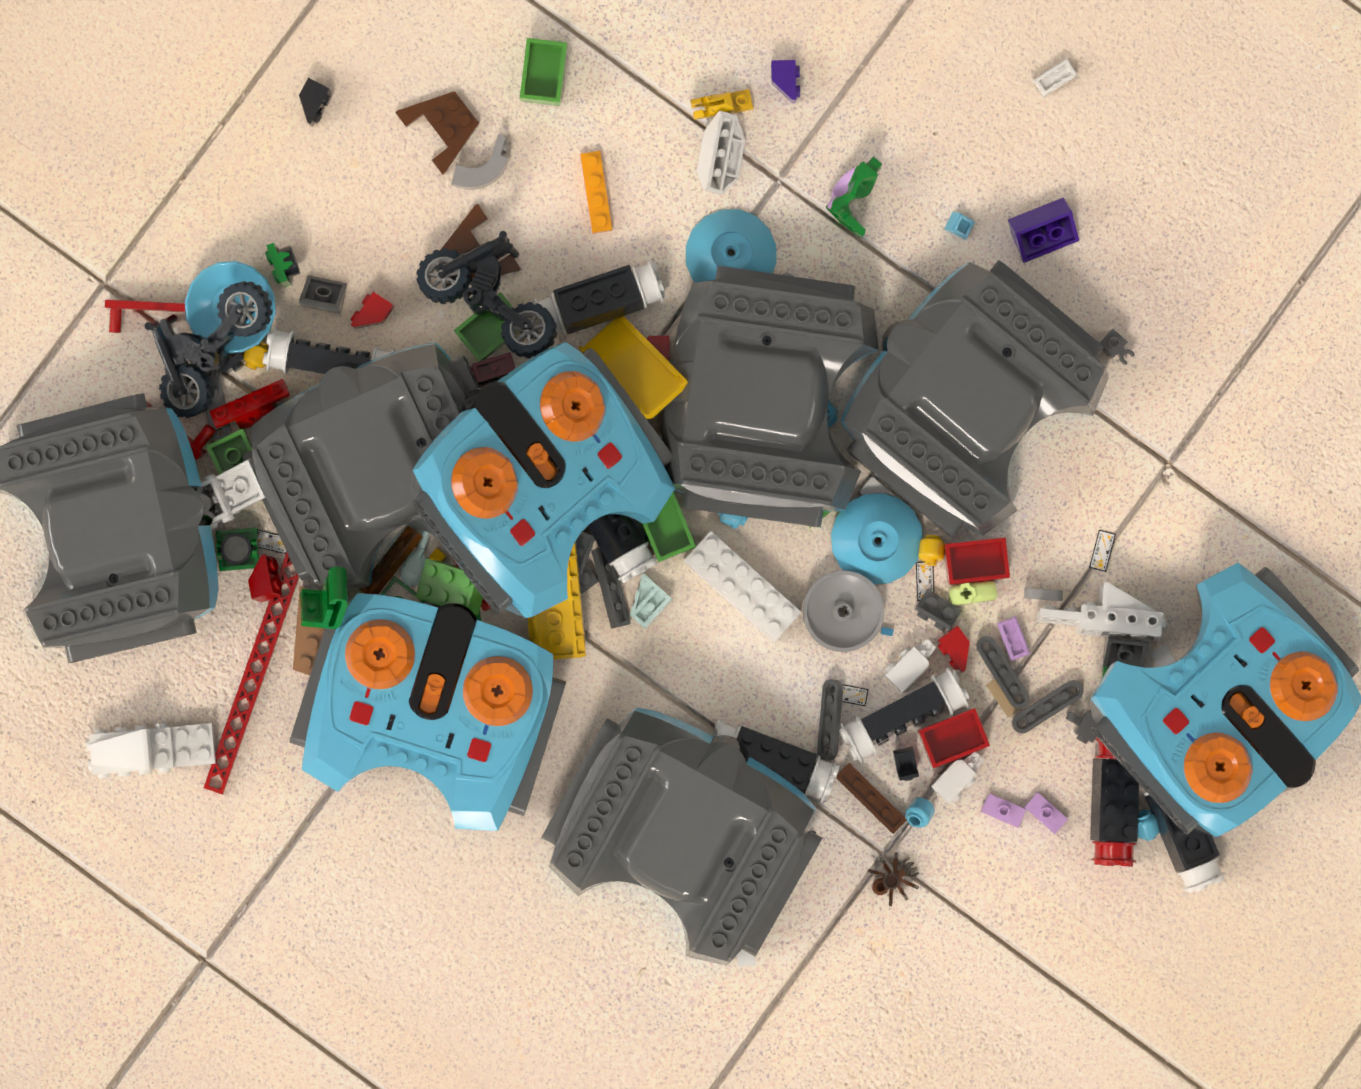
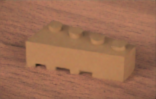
(306, 644)

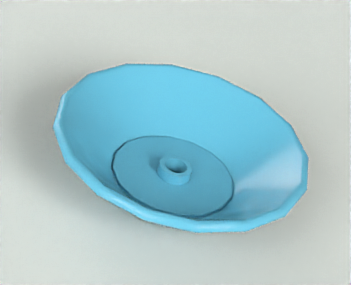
(726, 231)
(204, 296)
(871, 518)

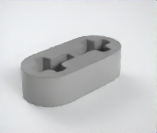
(1043, 594)

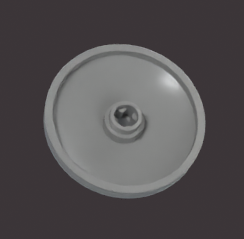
(862, 605)

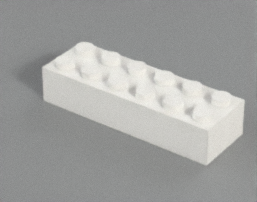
(742, 586)

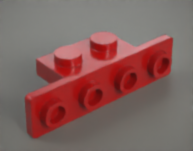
(250, 407)

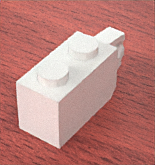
(910, 666)
(956, 777)

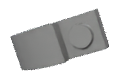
(483, 176)

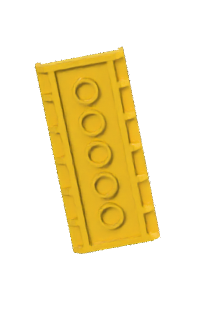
(637, 366)
(562, 626)

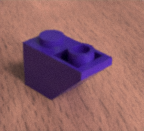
(784, 78)

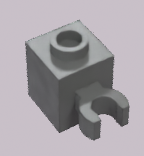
(1114, 345)
(1084, 726)

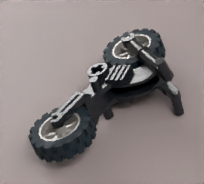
(483, 260)
(185, 378)

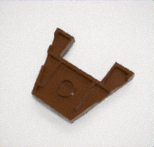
(449, 119)
(464, 241)

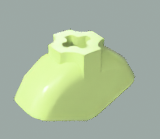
(972, 592)

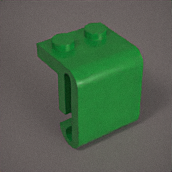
(326, 606)

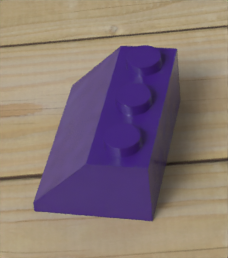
(1043, 229)

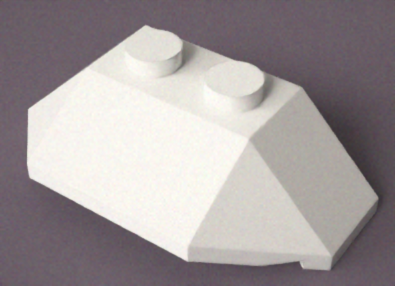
(721, 153)

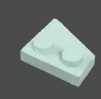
(649, 602)

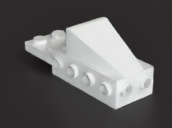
(233, 491)
(1115, 616)
(150, 749)

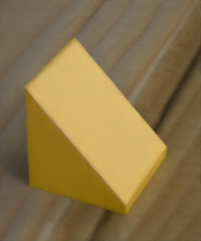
(437, 555)

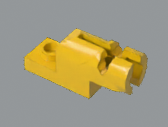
(726, 102)

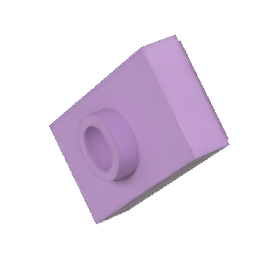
(1013, 638)
(1003, 810)
(1045, 813)

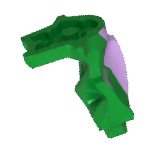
(853, 185)

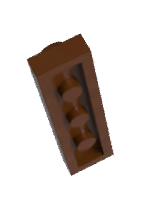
(392, 560)
(871, 798)

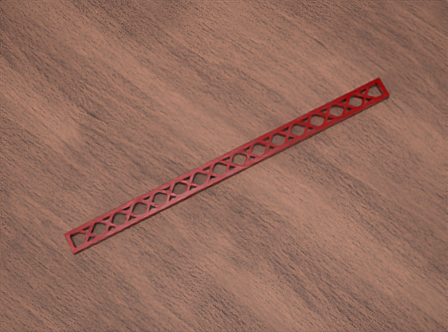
(228, 726)

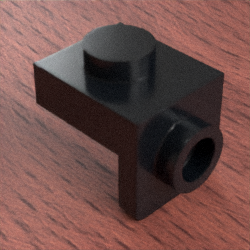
(234, 363)
(905, 764)

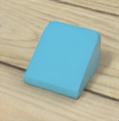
(959, 225)

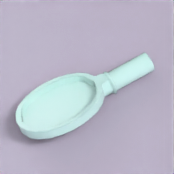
(413, 565)

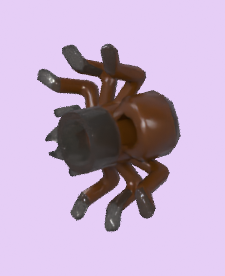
(891, 879)

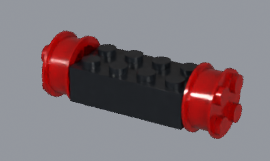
(1113, 810)

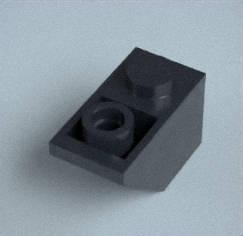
(313, 98)

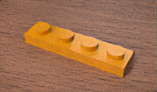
(596, 192)

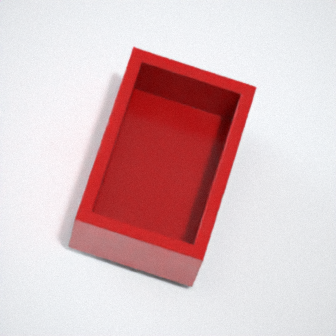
(976, 561)
(953, 738)

